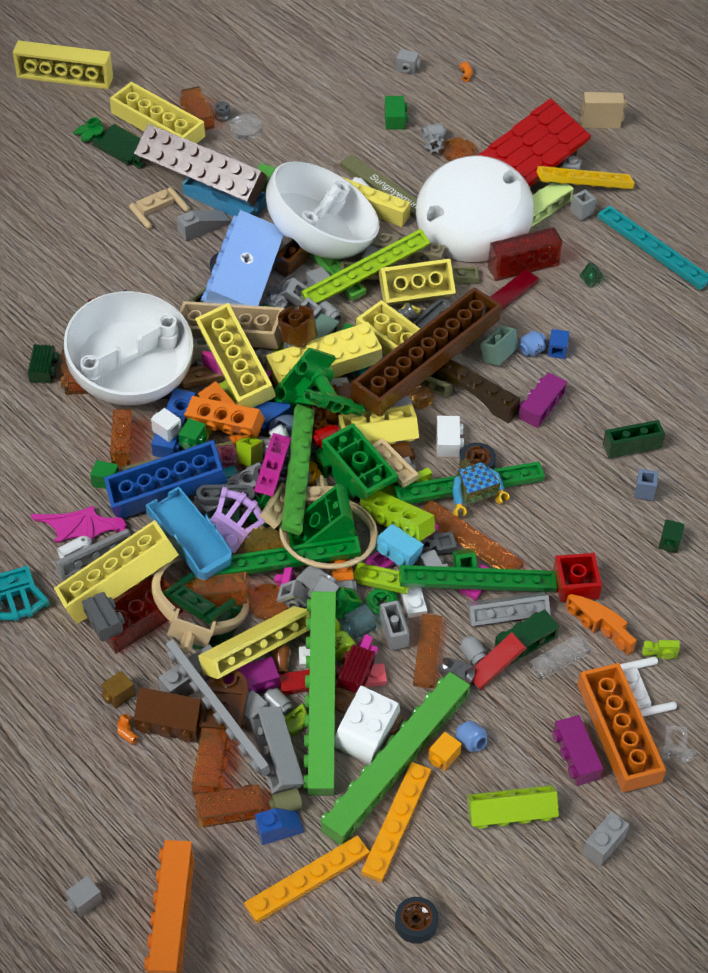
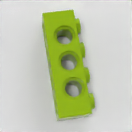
(390, 510)

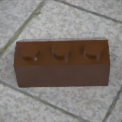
(167, 714)

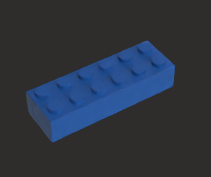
(142, 484)

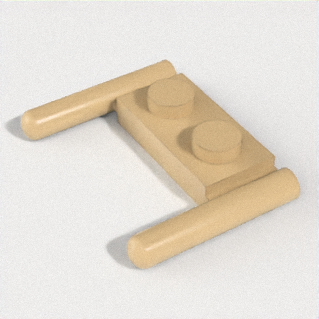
(156, 202)

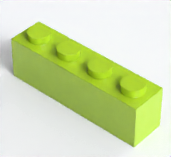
(512, 806)

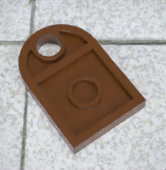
(232, 696)

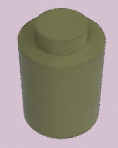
(286, 800)

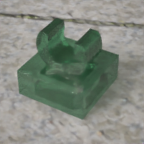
(591, 274)

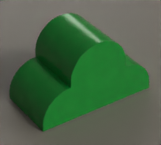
(357, 463)
(327, 518)

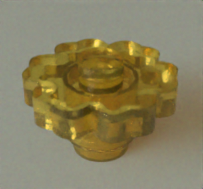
(262, 539)

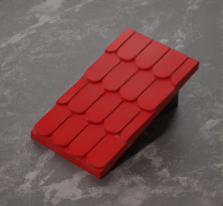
(539, 140)

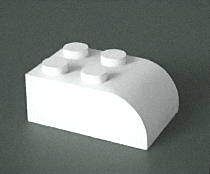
(366, 725)

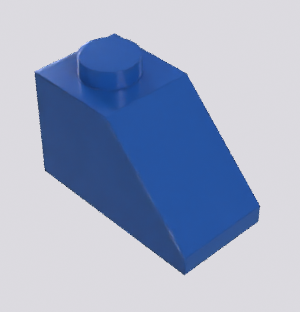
(271, 411)
(277, 825)

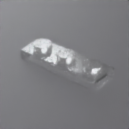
(559, 657)

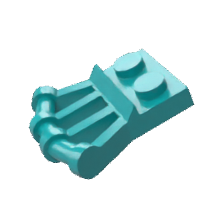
(20, 582)

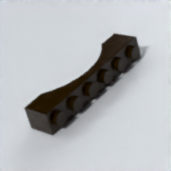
(498, 400)

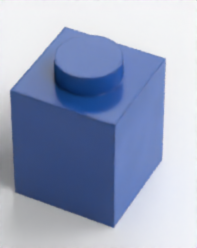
(558, 344)

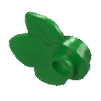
(89, 130)

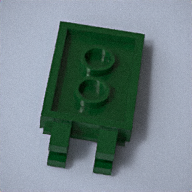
(119, 144)

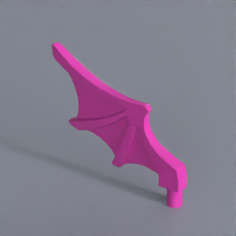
(80, 523)

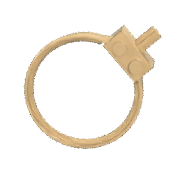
(314, 493)
(186, 631)

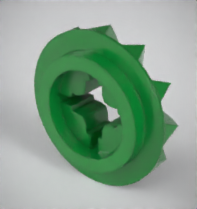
(379, 595)

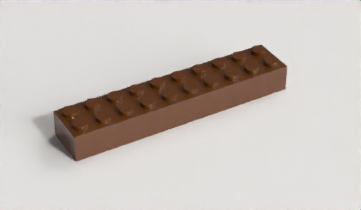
(425, 351)

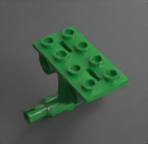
(311, 370)

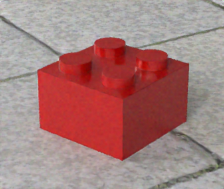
(577, 576)

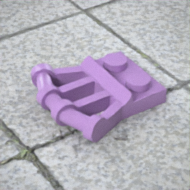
(233, 532)

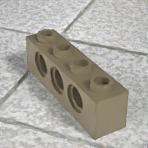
(430, 253)

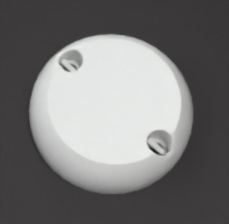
(472, 205)
(320, 210)
(128, 348)

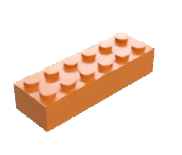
(621, 727)
(171, 908)

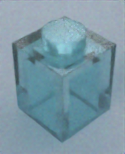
(360, 622)

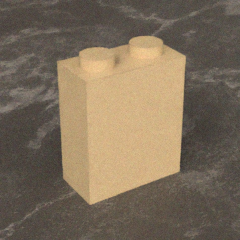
(603, 110)

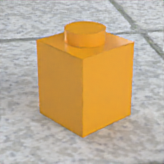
(444, 751)

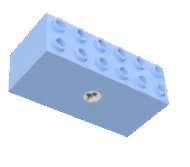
(244, 261)

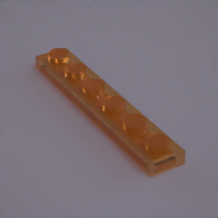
(473, 539)

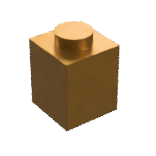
(117, 689)

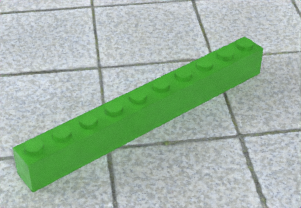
(321, 694)
(394, 759)

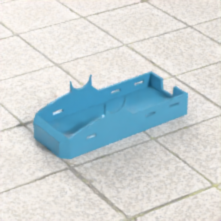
(222, 202)
(191, 534)

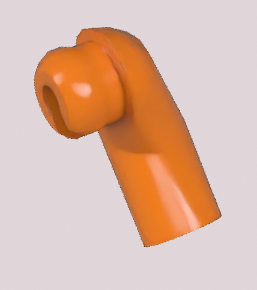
(468, 71)
(124, 729)

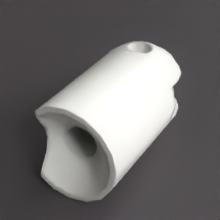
(74, 546)

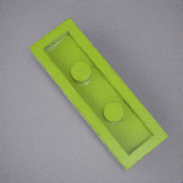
(378, 578)

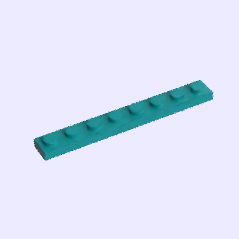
(654, 247)

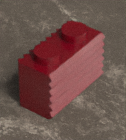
(356, 668)

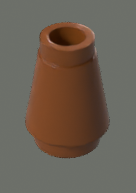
(281, 657)

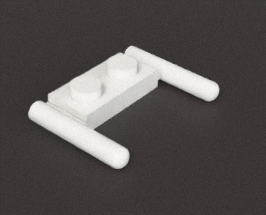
(638, 689)

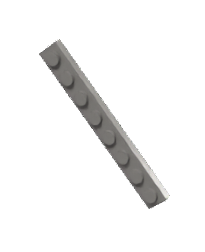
(221, 715)

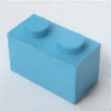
(399, 546)

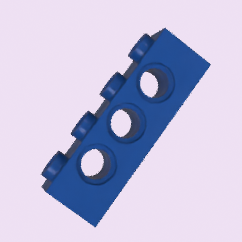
(177, 405)

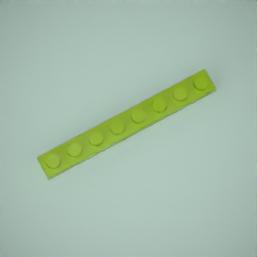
(367, 267)

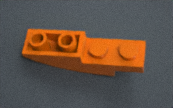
(597, 616)

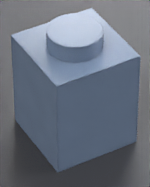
(646, 484)

